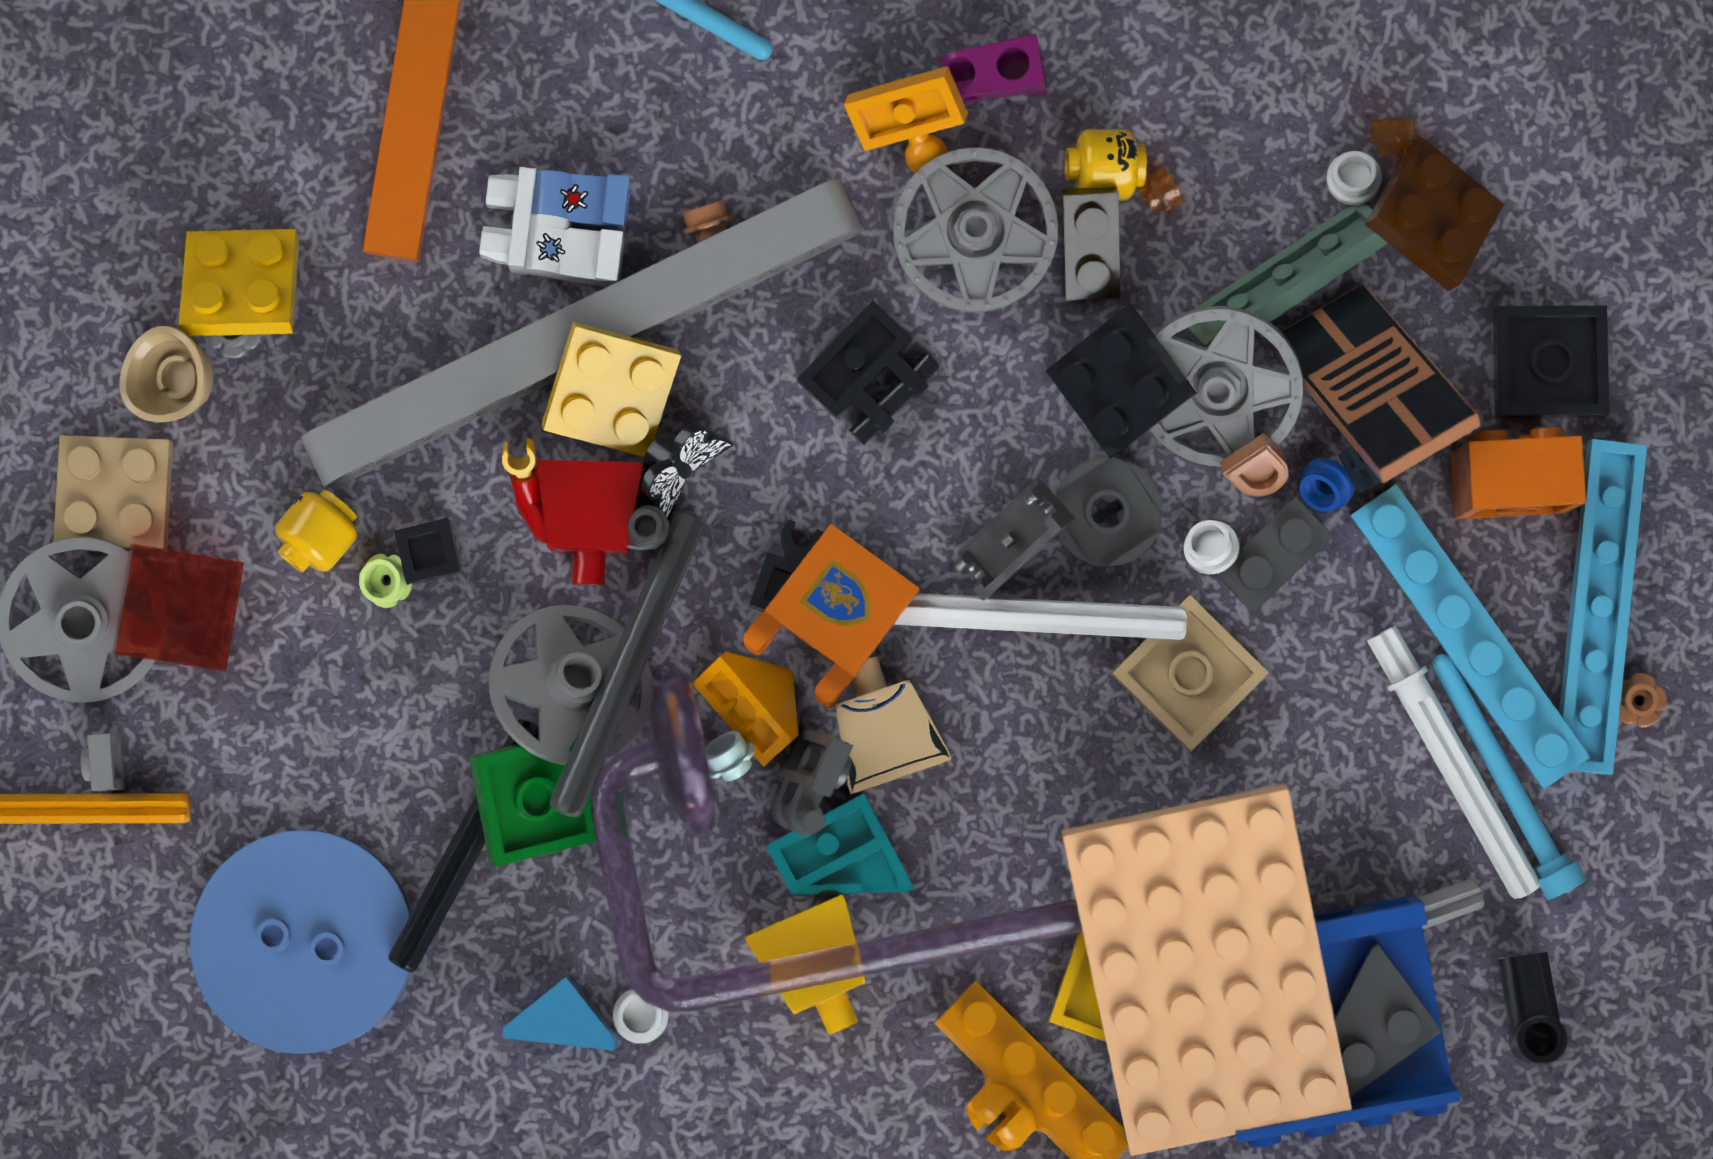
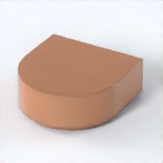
(1256, 467)

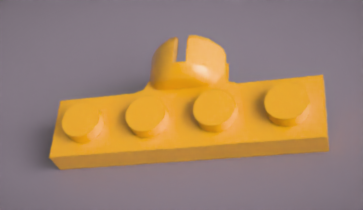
(1026, 1084)

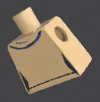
(887, 730)

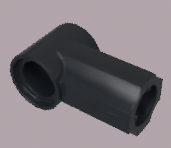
(1531, 1000)

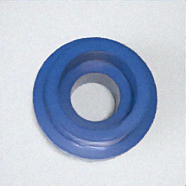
(1325, 485)

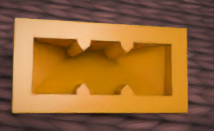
(753, 700)

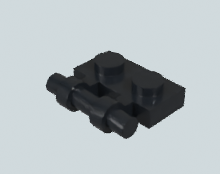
(856, 360)

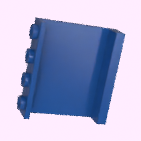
(1419, 1080)

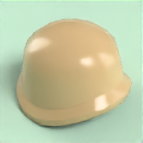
(165, 375)

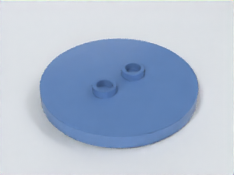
(300, 941)

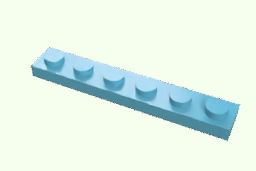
(1602, 598)
(1470, 637)

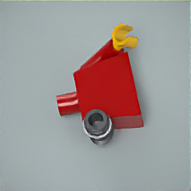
(585, 509)

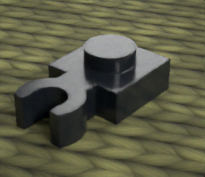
(778, 569)

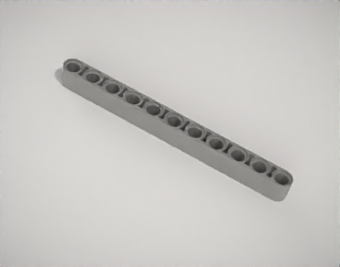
(533, 353)

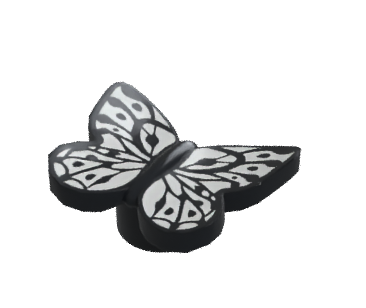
(673, 459)

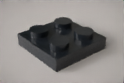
(1551, 361)
(1121, 381)

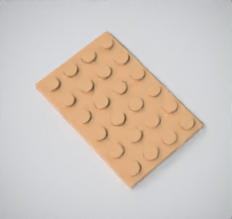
(1207, 969)

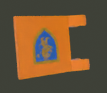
(837, 604)

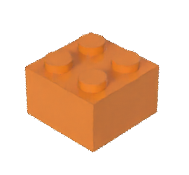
(1517, 476)

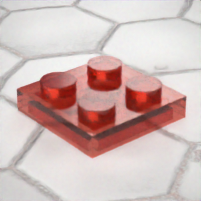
(178, 607)

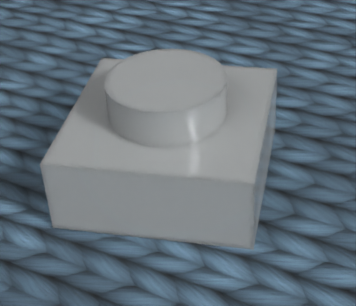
(103, 762)

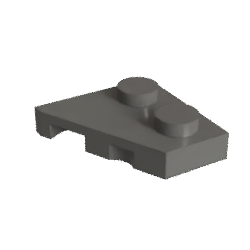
(1379, 1021)

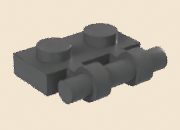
(810, 771)

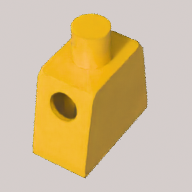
(810, 931)

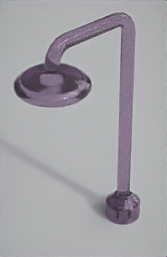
(683, 772)

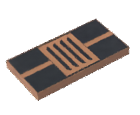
(1377, 383)

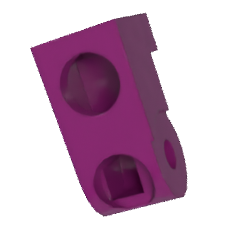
(998, 69)

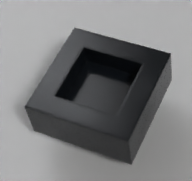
(428, 551)

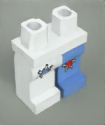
(545, 221)

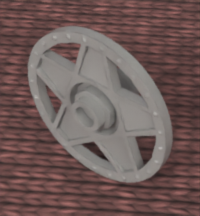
(975, 229)
(1228, 383)
(74, 620)
(561, 682)

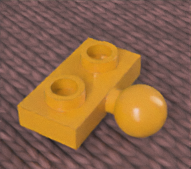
(908, 112)

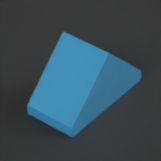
(563, 1018)

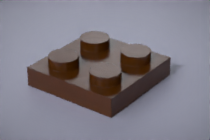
(1434, 214)

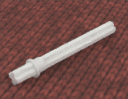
(1454, 762)

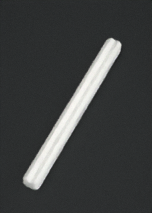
(1046, 616)

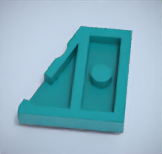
(841, 858)

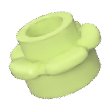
(372, 582)

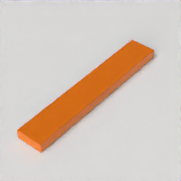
(411, 129)

